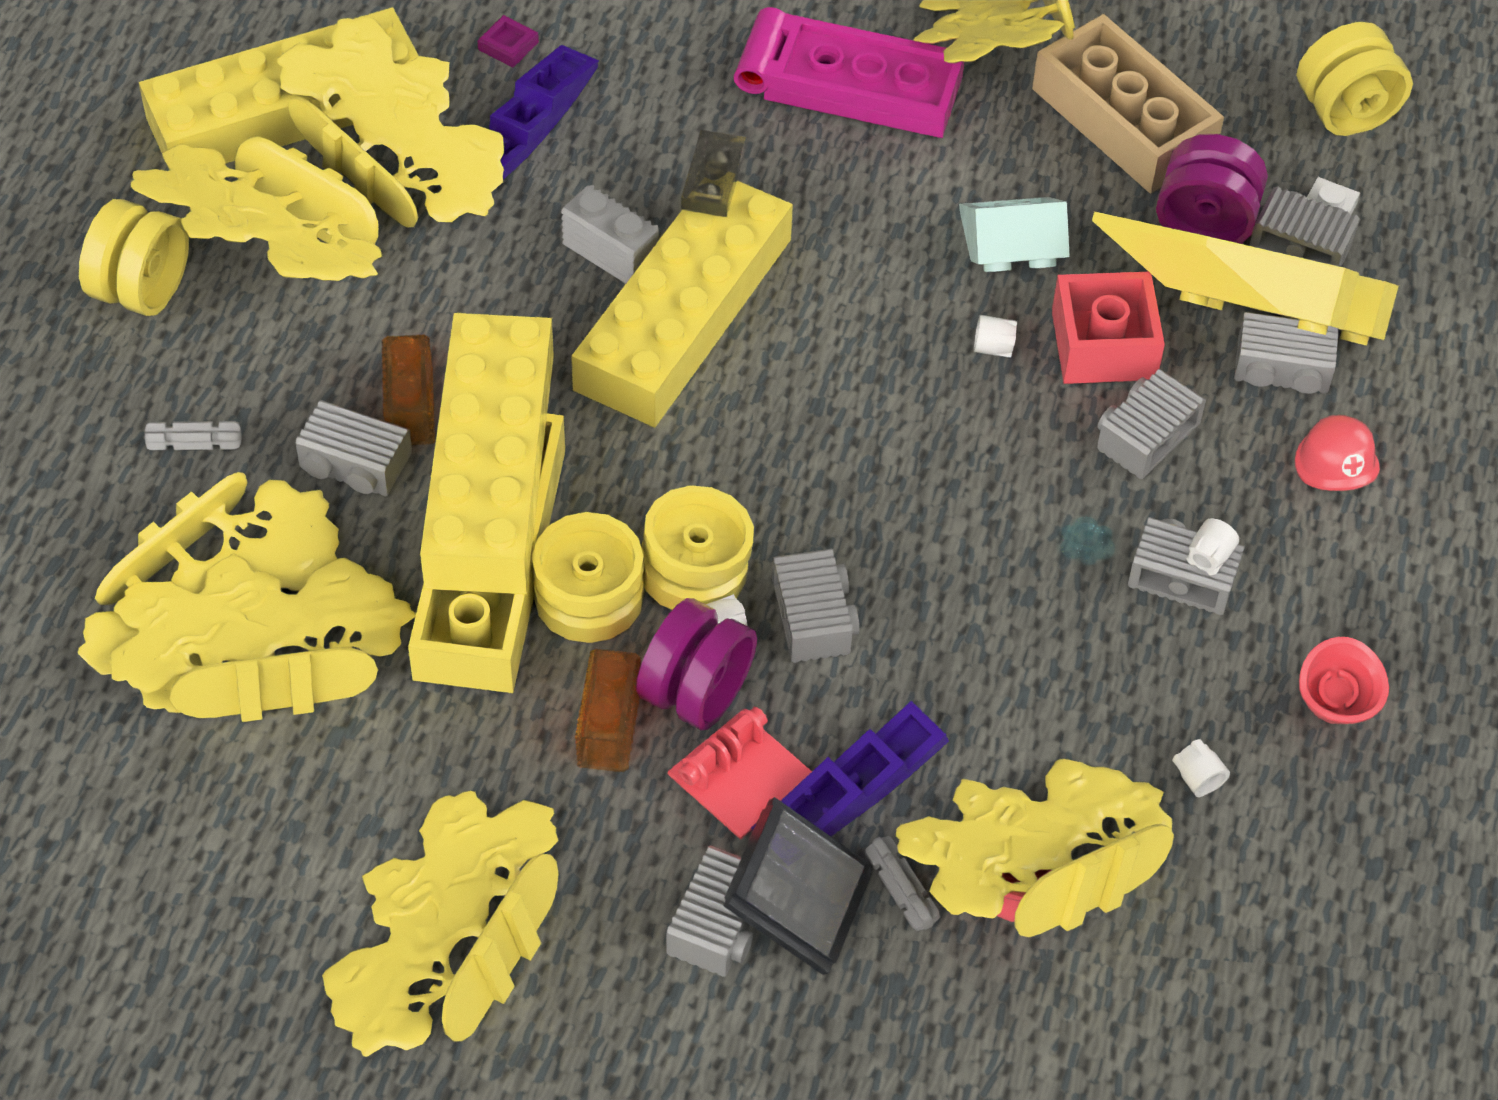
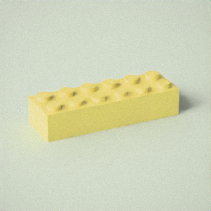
(242, 95)
(680, 304)
(488, 454)
(481, 635)

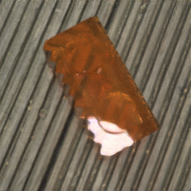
(409, 385)
(608, 711)

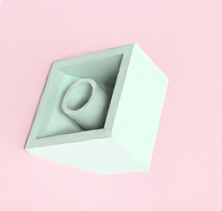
(1016, 232)

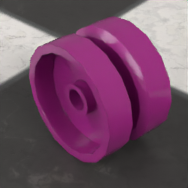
(1213, 188)
(696, 663)

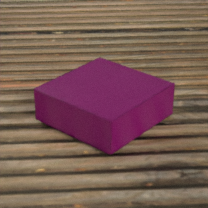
(508, 41)

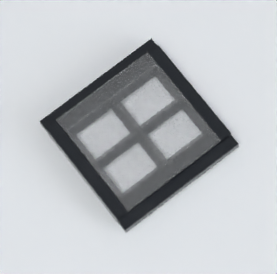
(798, 886)

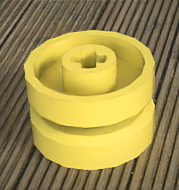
(1354, 78)
(133, 257)
(696, 546)
(588, 577)

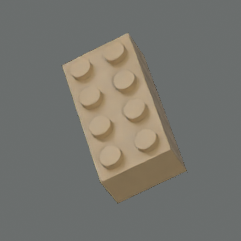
(1122, 99)

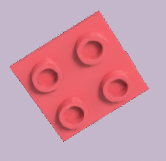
(739, 771)

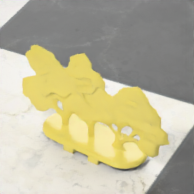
(994, 23)
(392, 108)
(273, 200)
(294, 547)
(246, 620)
(1020, 836)
(435, 906)

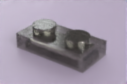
(713, 173)

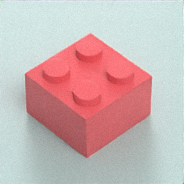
(1107, 327)

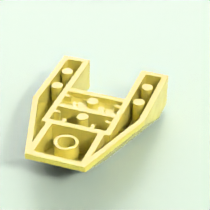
(1224, 271)

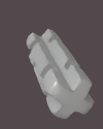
(193, 435)
(902, 883)

